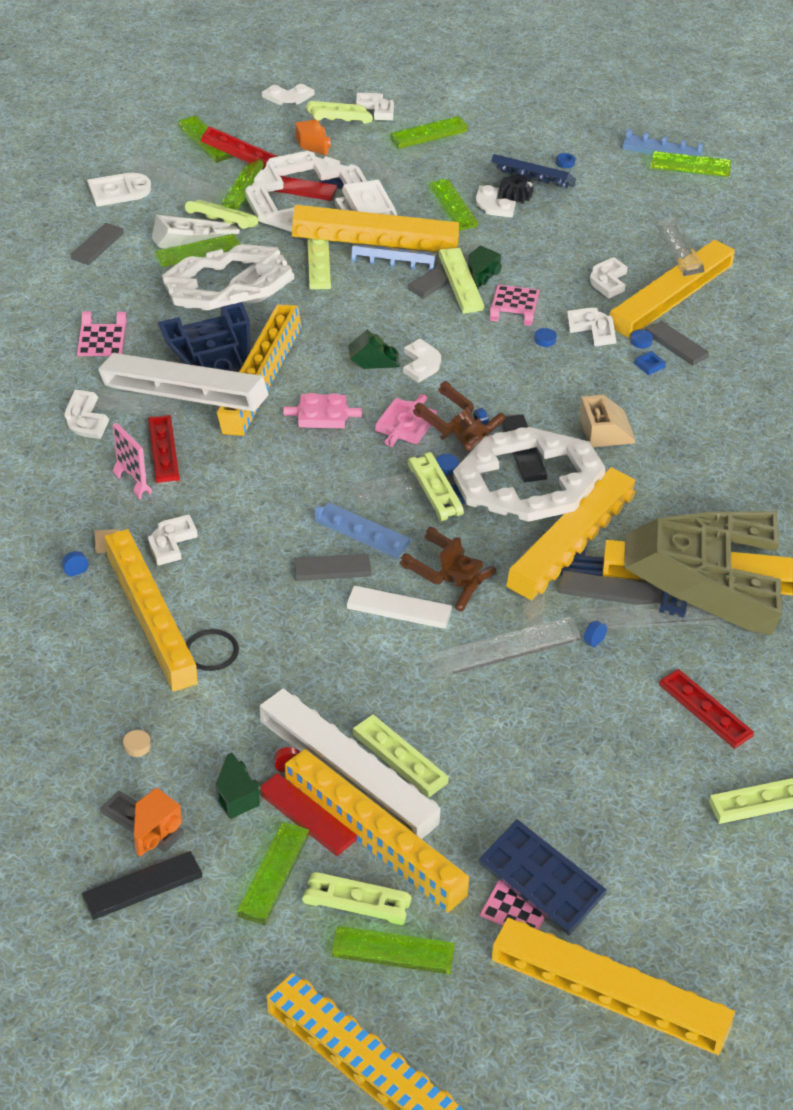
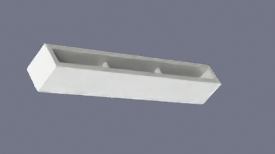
(184, 381)
(307, 730)

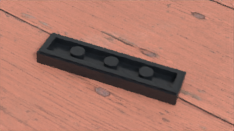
(527, 460)
(141, 885)

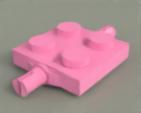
(322, 411)
(402, 423)

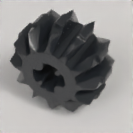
(516, 188)

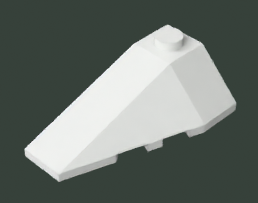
(178, 231)

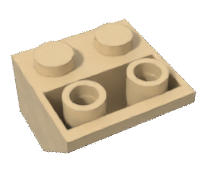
(604, 422)

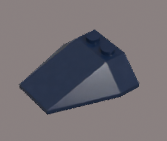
(213, 342)

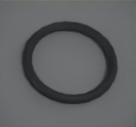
(222, 633)

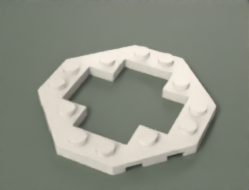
(270, 180)
(183, 288)
(506, 500)

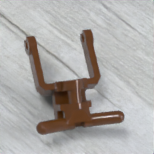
(463, 425)
(455, 567)

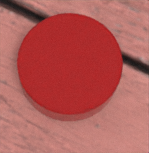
(283, 756)

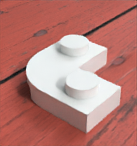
(295, 95)
(382, 108)
(488, 201)
(605, 277)
(598, 322)
(425, 362)
(80, 418)
(165, 538)

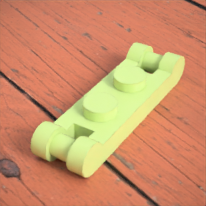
(338, 110)
(229, 215)
(435, 486)
(357, 897)

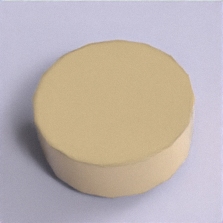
(137, 743)

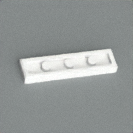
(399, 607)

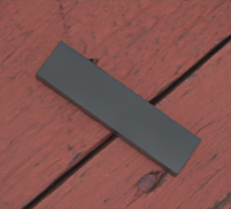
(609, 588)

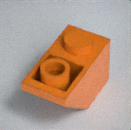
(312, 137)
(154, 819)

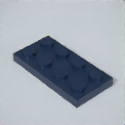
(542, 173)
(542, 876)

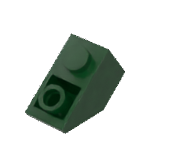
(483, 265)
(372, 353)
(236, 789)

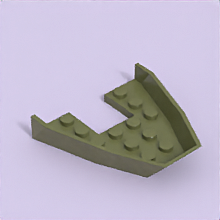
(693, 563)

